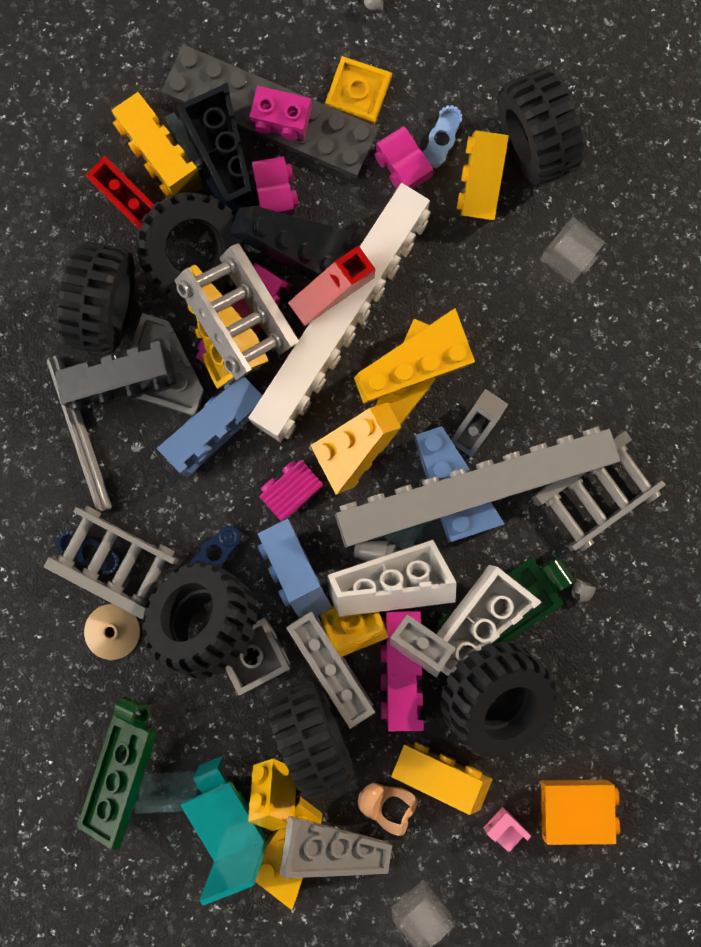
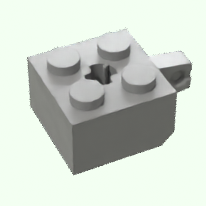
(271, 661)

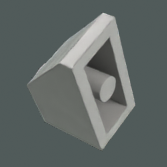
(479, 423)

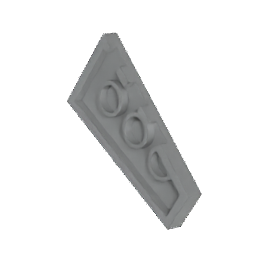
(329, 851)

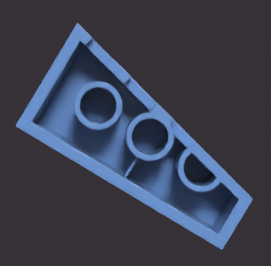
(211, 427)
(439, 459)

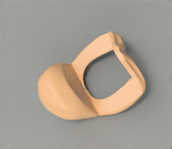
(371, 802)

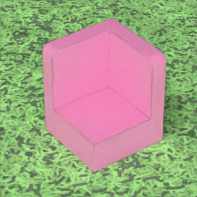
(506, 830)

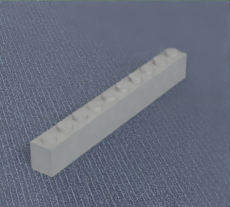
(477, 487)

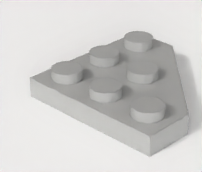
(188, 391)

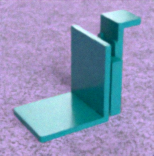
(223, 826)

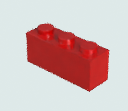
(120, 191)

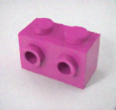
(280, 113)

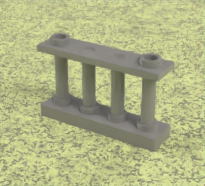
(257, 298)
(550, 496)
(113, 589)
(331, 669)

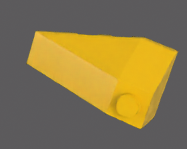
(244, 340)

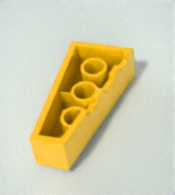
(156, 147)
(425, 356)

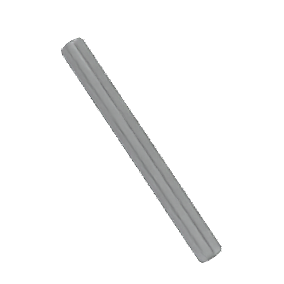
(82, 445)

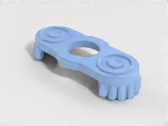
(448, 123)

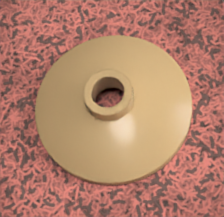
(125, 627)

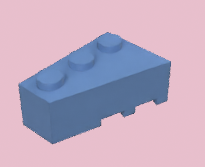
(292, 570)

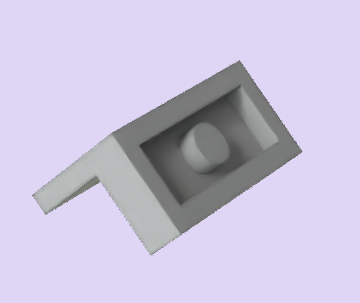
(421, 645)

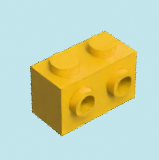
(271, 795)

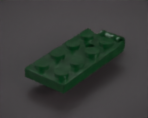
(541, 583)
(117, 776)

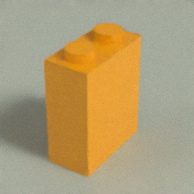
(579, 812)

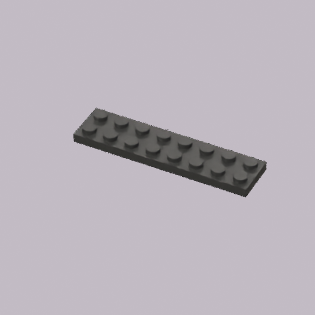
(330, 137)

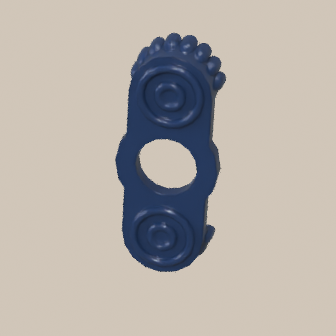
(226, 539)
(110, 563)

